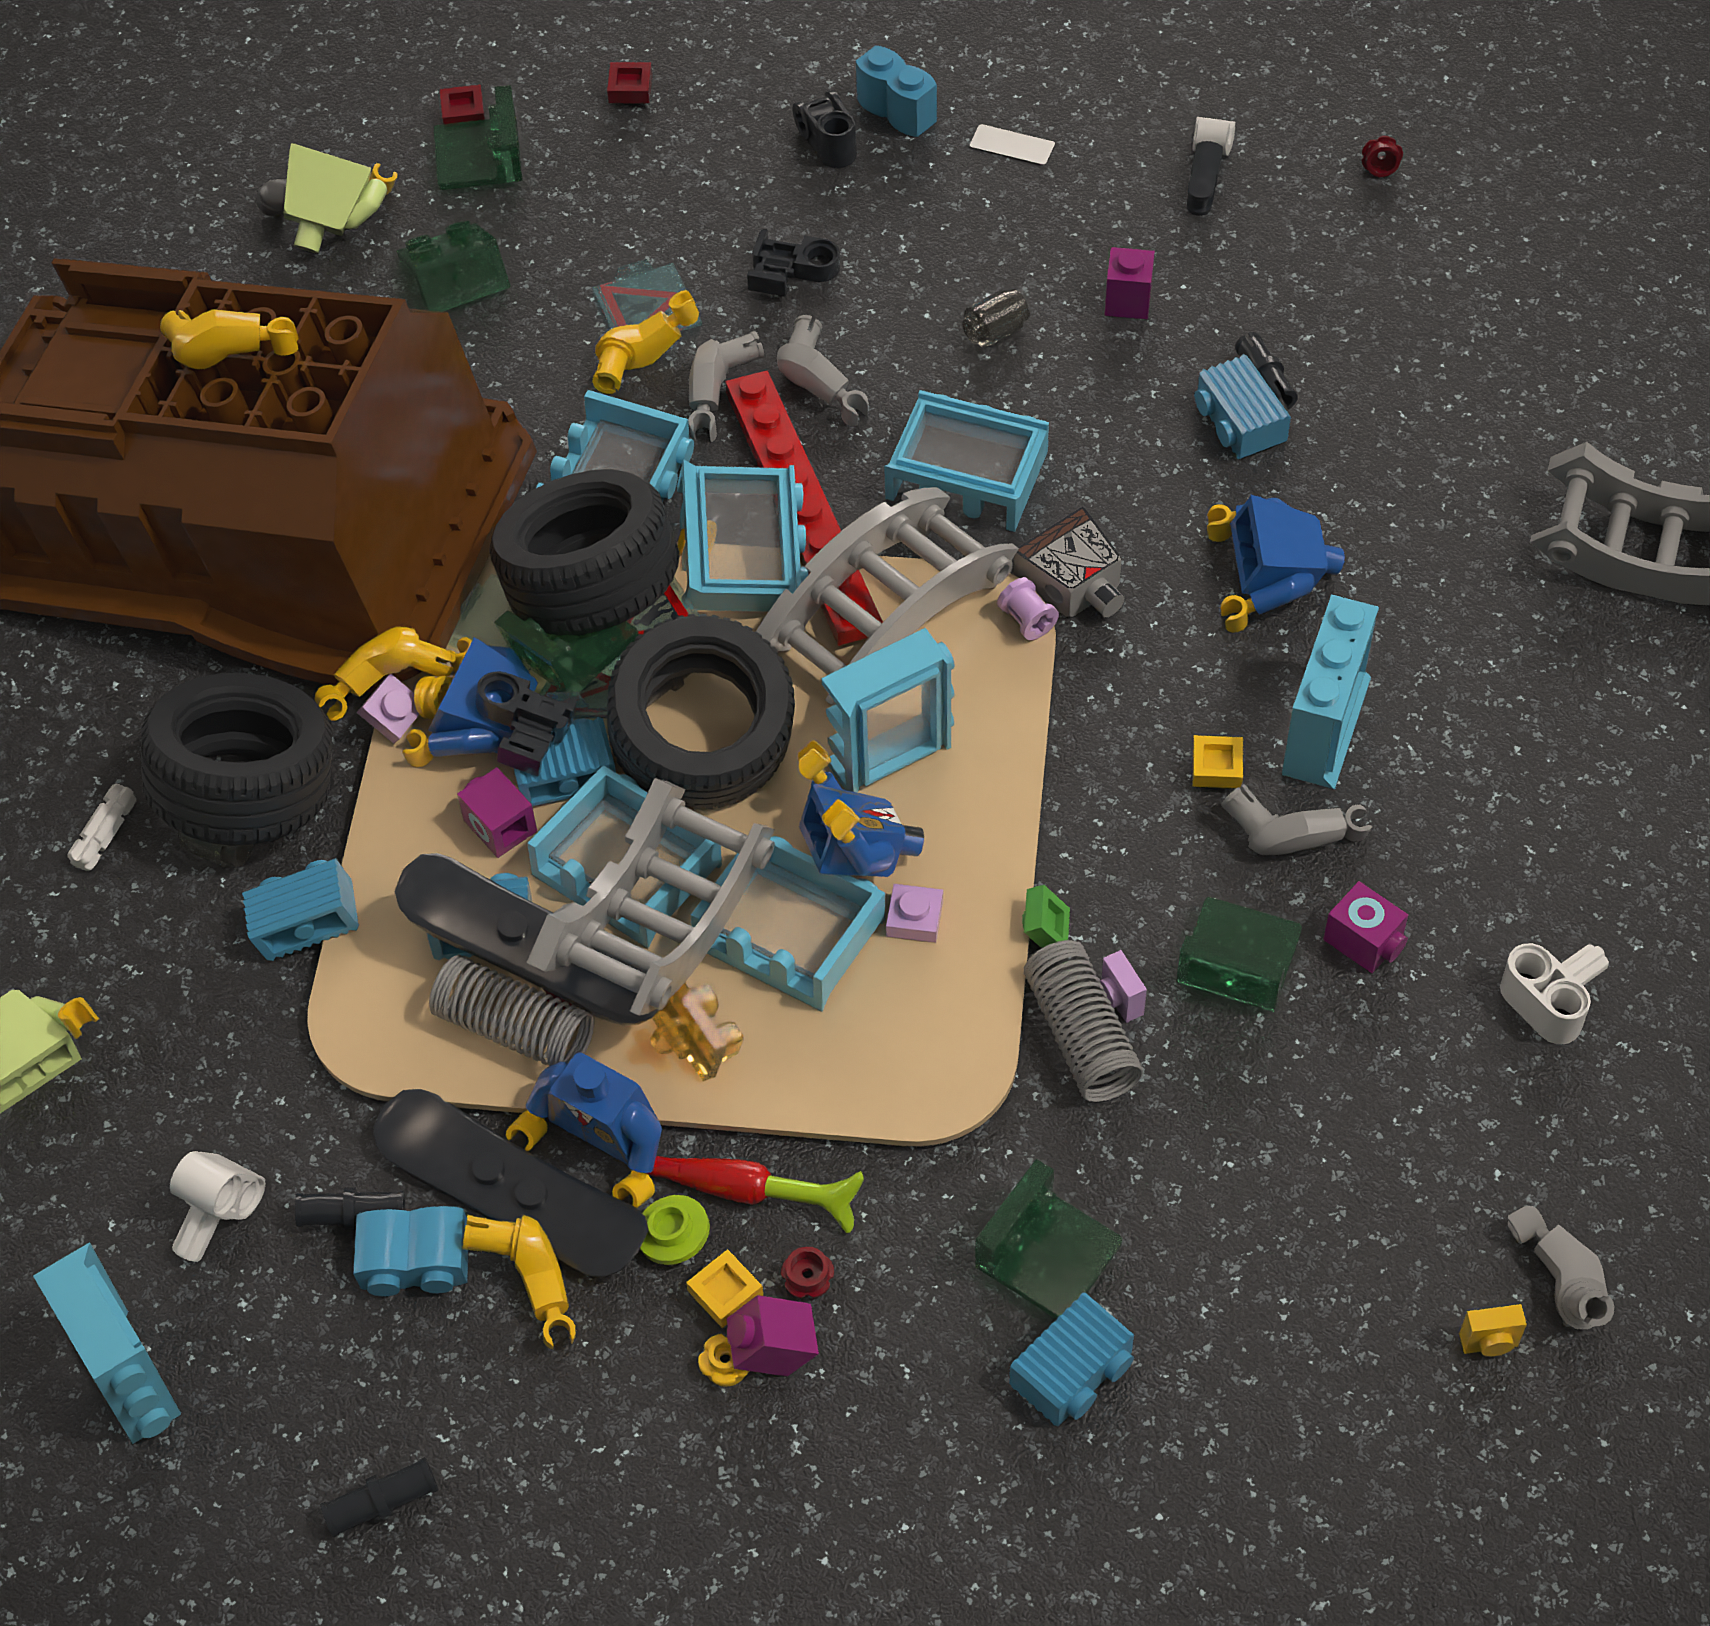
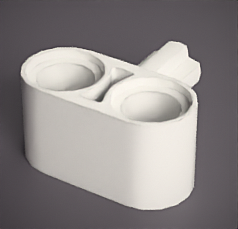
(1554, 987)
(215, 1191)

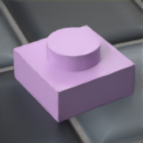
(390, 708)
(914, 913)
(1123, 986)

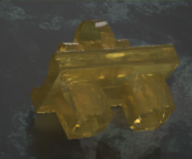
(689, 1032)

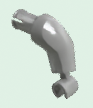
(710, 370)
(812, 371)
(1293, 831)
(1579, 1276)

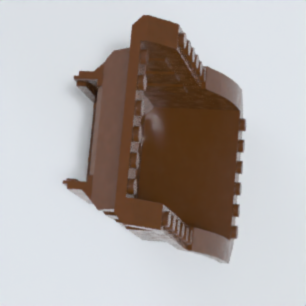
(254, 497)

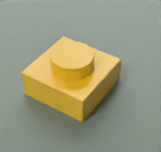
(1217, 761)
(723, 1287)
(1493, 1330)

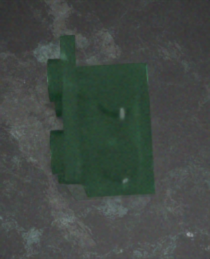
(480, 149)
(455, 266)
(564, 660)
(1238, 953)
(1044, 1244)

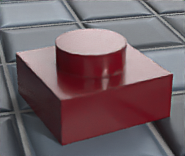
(629, 82)
(462, 104)

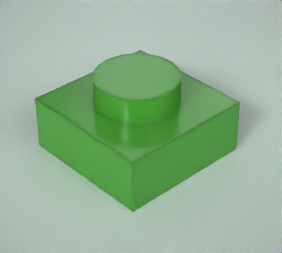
(1045, 916)

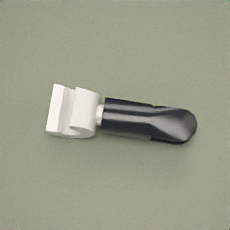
(1210, 142)

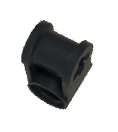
(828, 129)

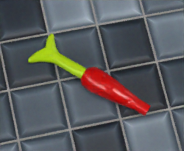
(752, 1183)

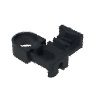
(778, 260)
(536, 720)

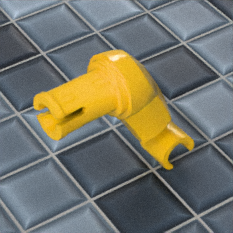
(220, 333)
(641, 344)
(534, 1260)

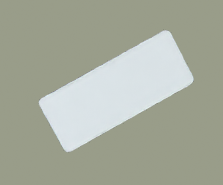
(1012, 144)

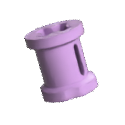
(1028, 608)

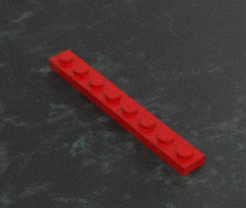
(778, 446)

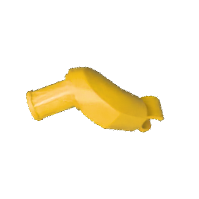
(379, 657)

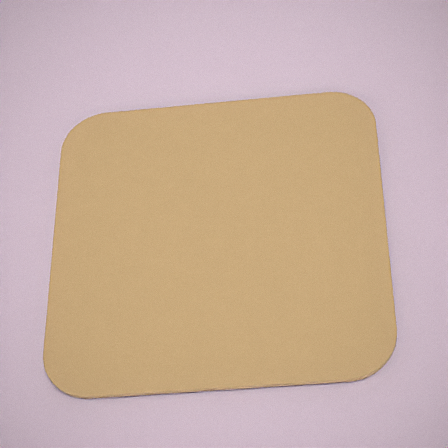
(914, 1031)

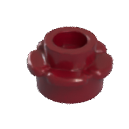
(1383, 165)
(804, 1260)

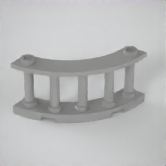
(1612, 485)
(857, 549)
(578, 929)

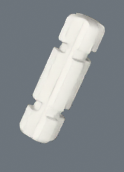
(101, 827)

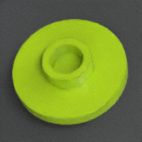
(676, 1229)

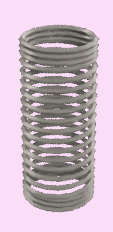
(558, 1036)
(1104, 1061)

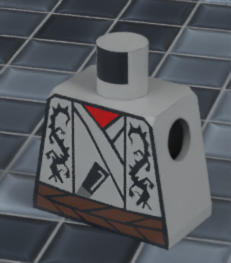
(1072, 566)

